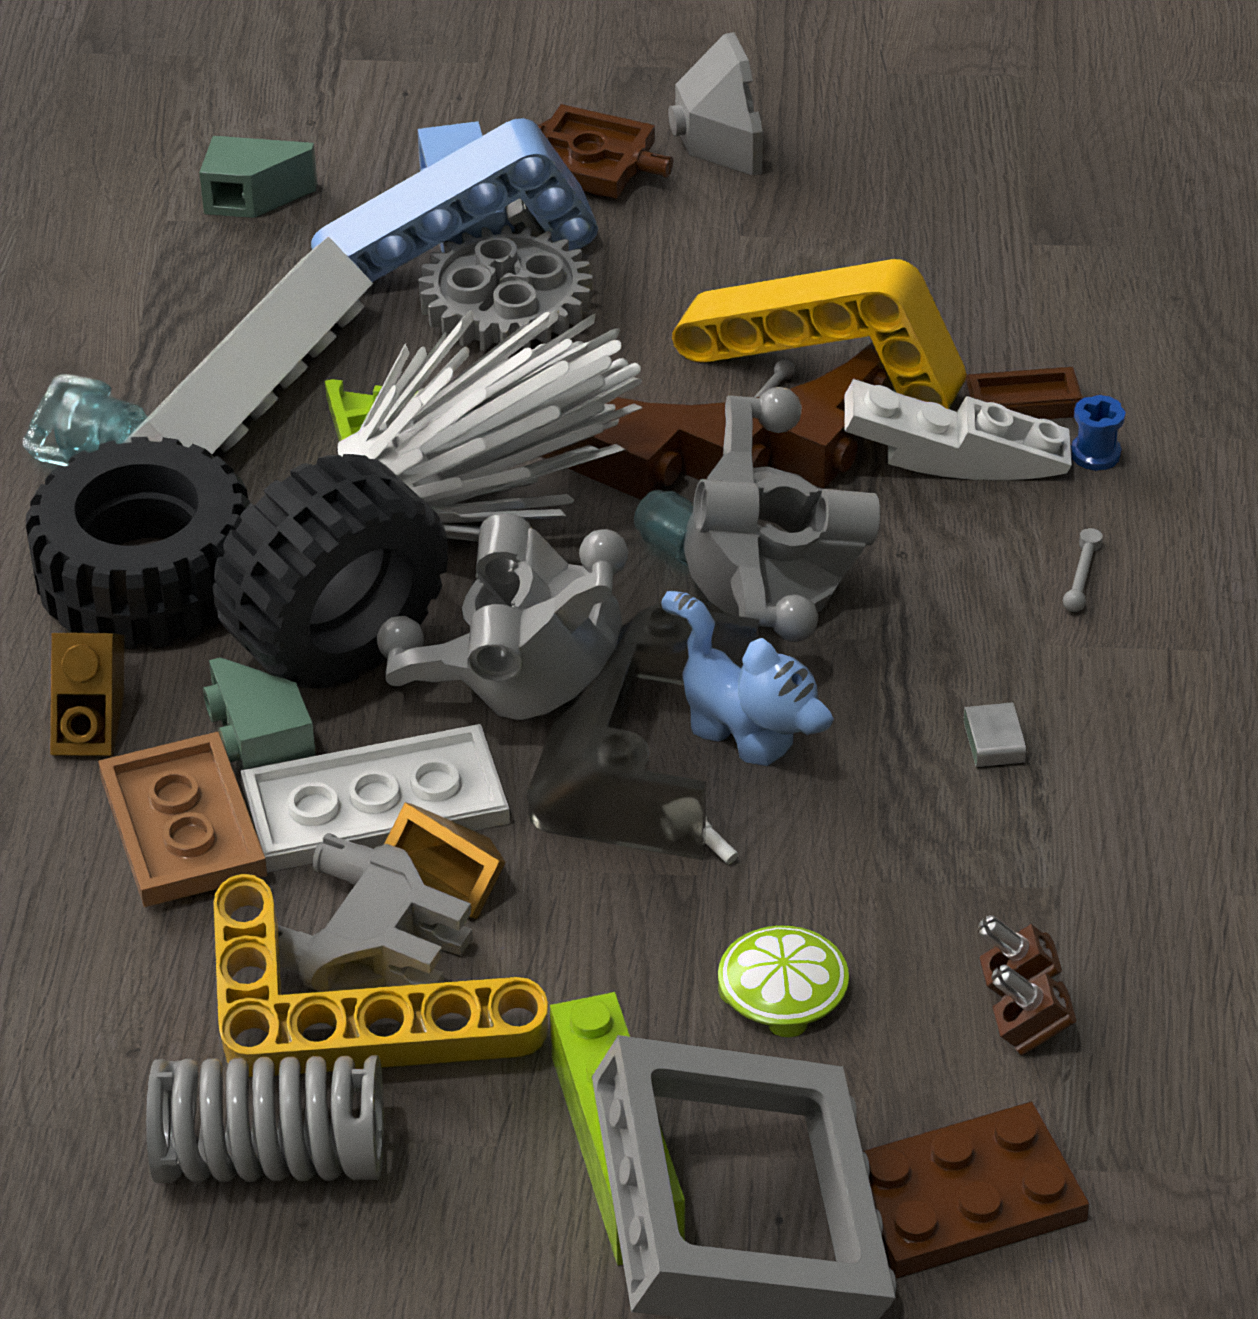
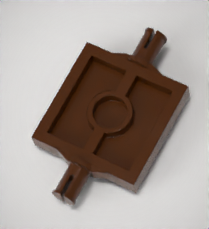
(603, 148)

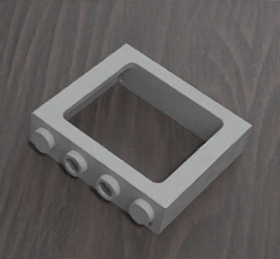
(720, 1283)

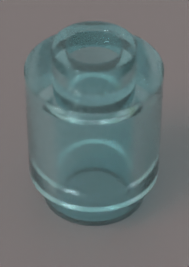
(663, 522)

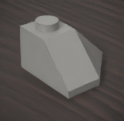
(717, 109)

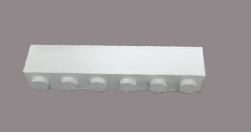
(261, 353)

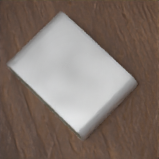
(994, 734)

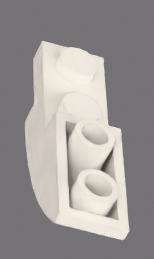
(971, 444)

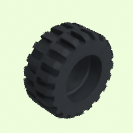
(124, 496)
(327, 567)

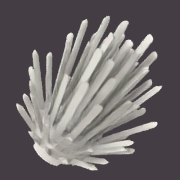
(495, 418)

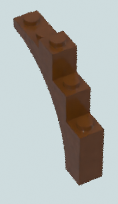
(690, 438)

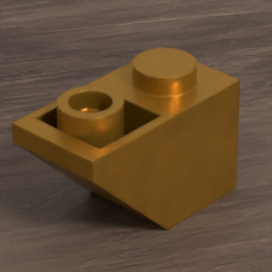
(86, 692)

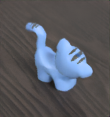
(755, 703)

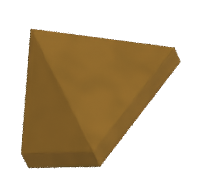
(448, 855)

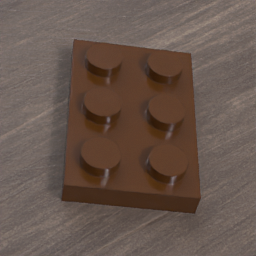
(971, 1189)

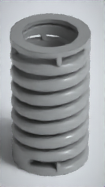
(345, 1145)

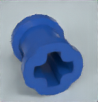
(1098, 428)

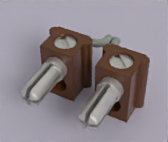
(1024, 974)

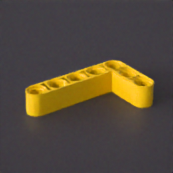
(829, 306)
(354, 1010)

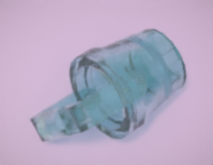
(82, 419)

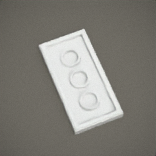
(364, 789)

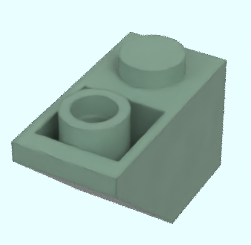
(255, 175)
(259, 715)

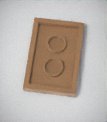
(181, 818)

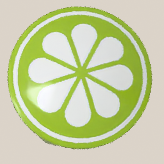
(783, 977)

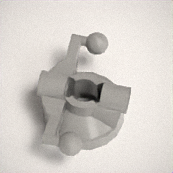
(762, 569)
(532, 619)

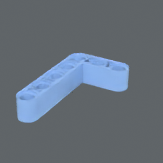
(461, 191)

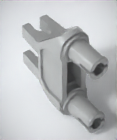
(385, 928)

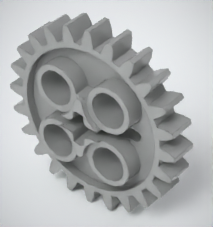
(505, 284)

